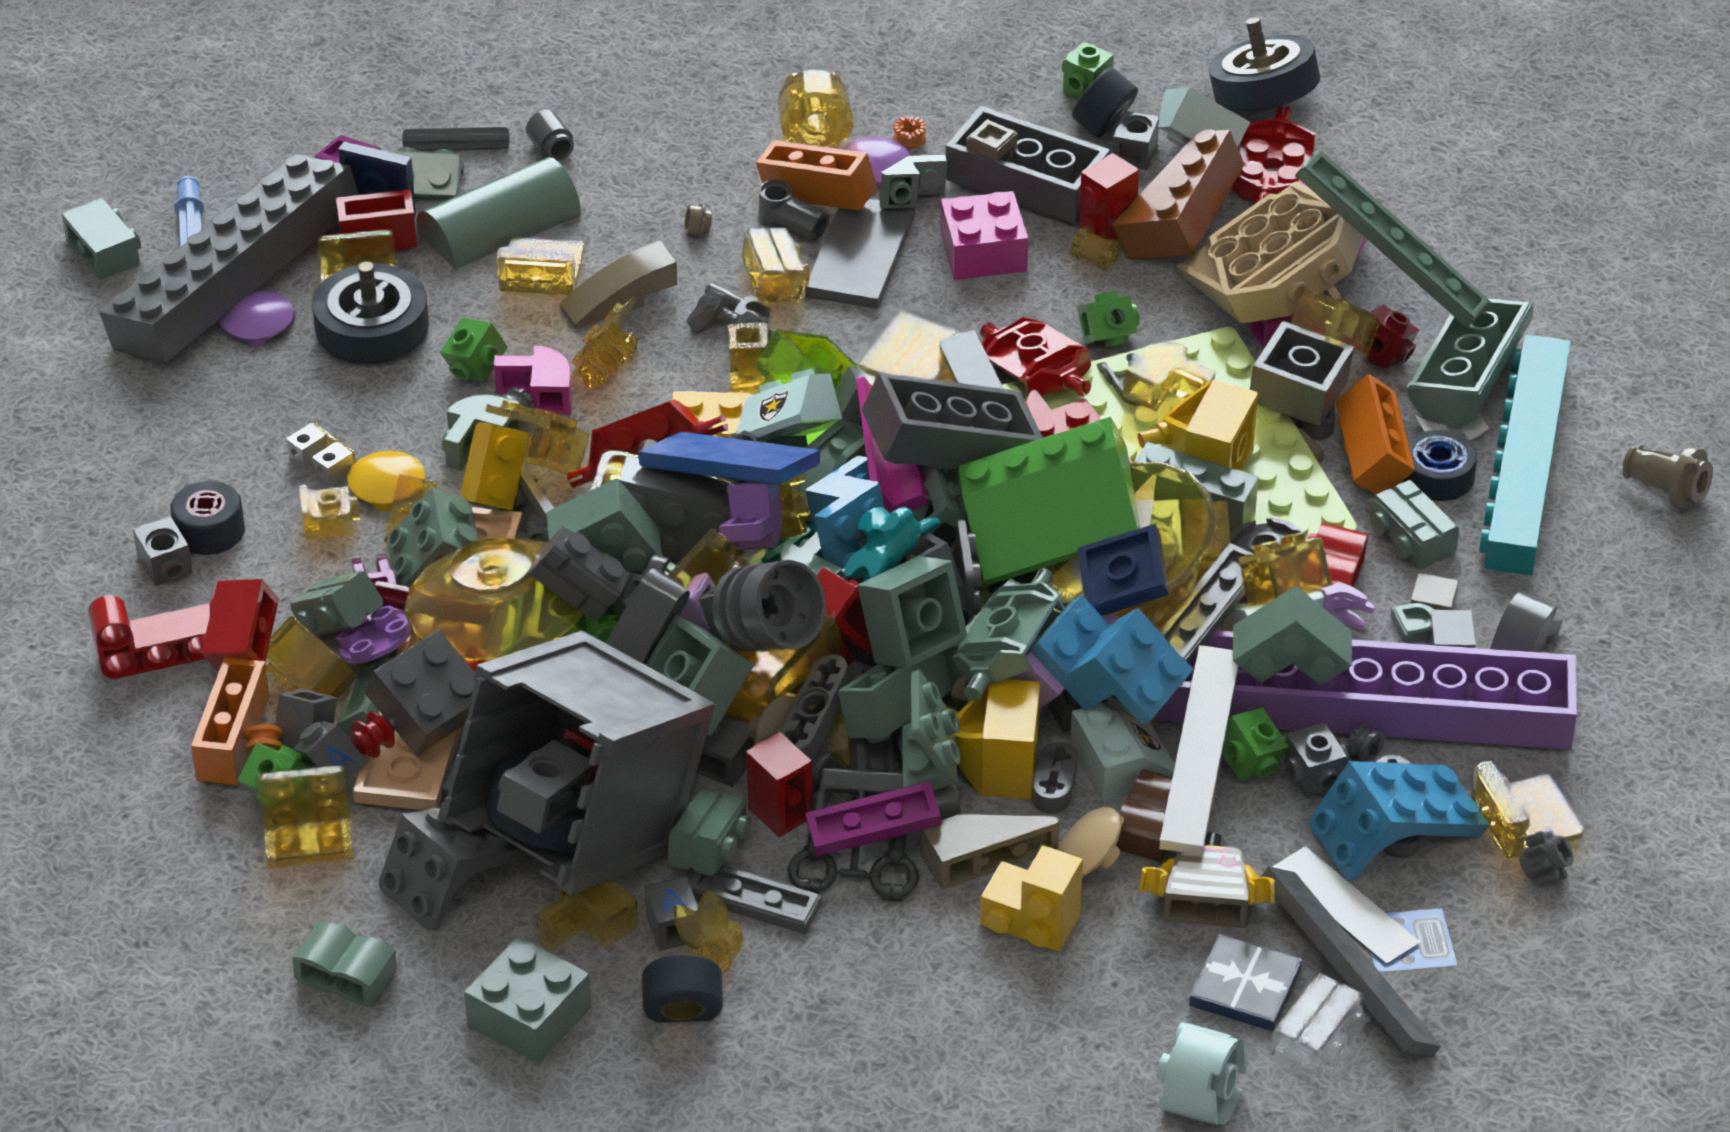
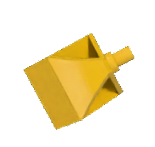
(1211, 425)
(1001, 739)

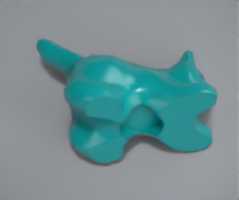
(887, 541)

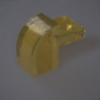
(1336, 320)
(745, 348)
(1163, 370)
(601, 912)

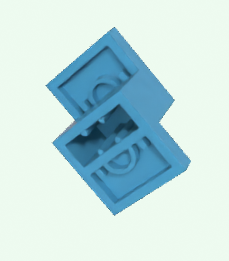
(837, 507)
(1111, 659)

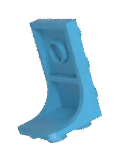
(1388, 802)

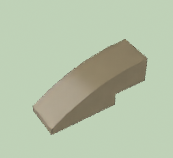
(632, 275)

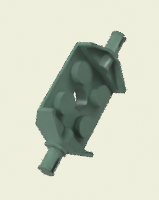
(1005, 632)

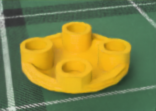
(376, 476)

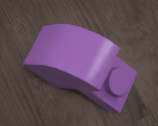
(754, 515)

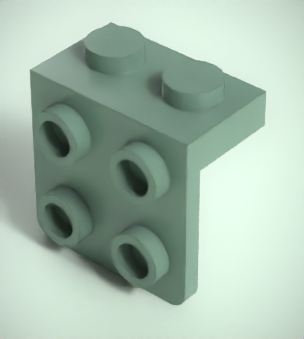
(431, 529)

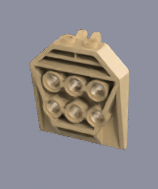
(1272, 253)

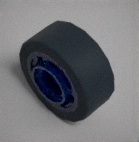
(1442, 464)

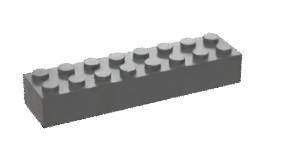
(228, 258)

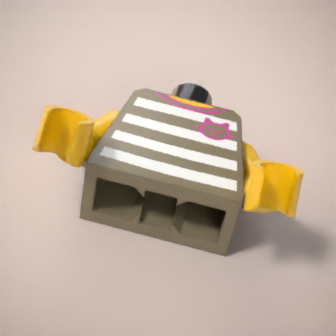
(1208, 886)

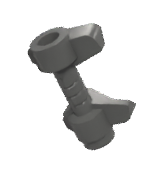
(713, 308)

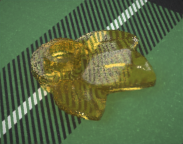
(709, 930)

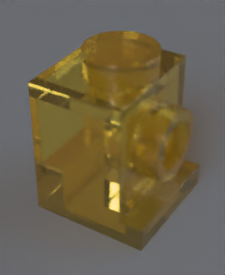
(328, 512)

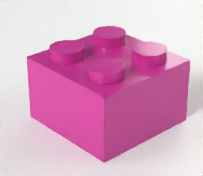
(984, 235)

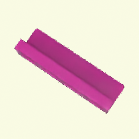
(900, 483)

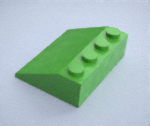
(1048, 499)

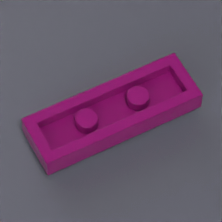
(873, 818)

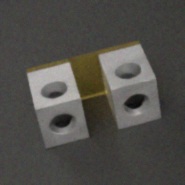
(323, 451)

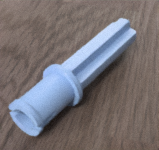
(188, 207)

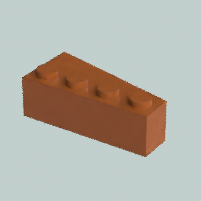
(1181, 199)

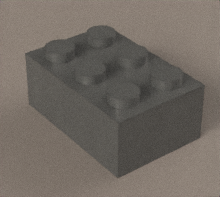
(679, 504)

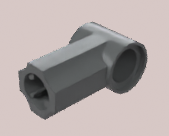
(781, 209)

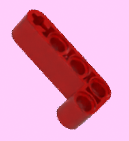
(147, 642)

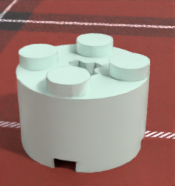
(1202, 1074)

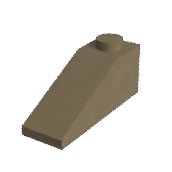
(977, 843)

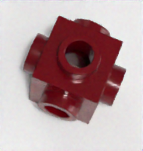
(1393, 338)

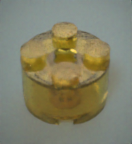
(815, 109)

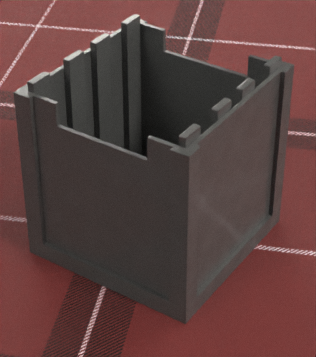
(645, 750)

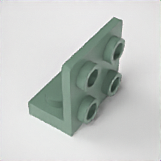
(930, 738)

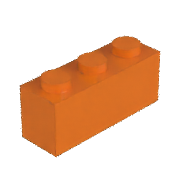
(820, 173)
(1374, 435)
(233, 706)

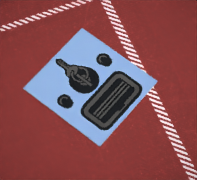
(1434, 945)

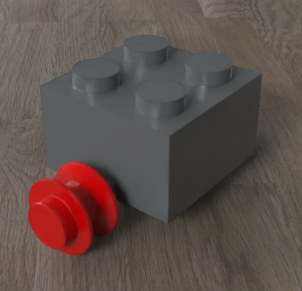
(420, 696)

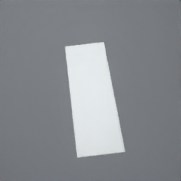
(1350, 906)

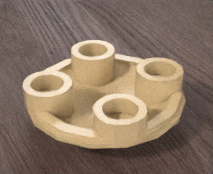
(1094, 839)

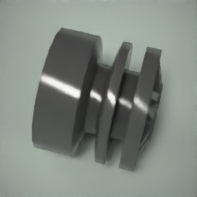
(769, 606)

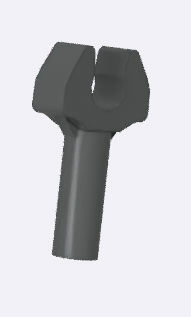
(740, 304)

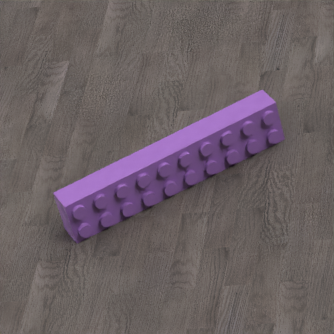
(1416, 694)

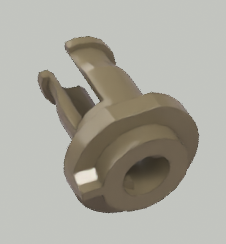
(1683, 476)

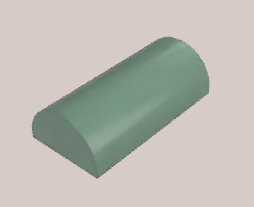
(500, 210)
(1468, 362)

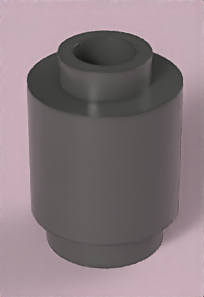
(550, 135)

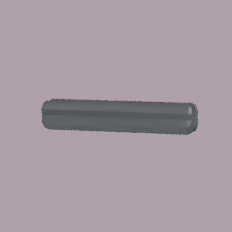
(456, 138)

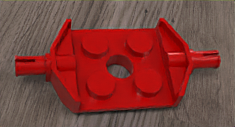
(1272, 145)
(1038, 356)
(633, 431)

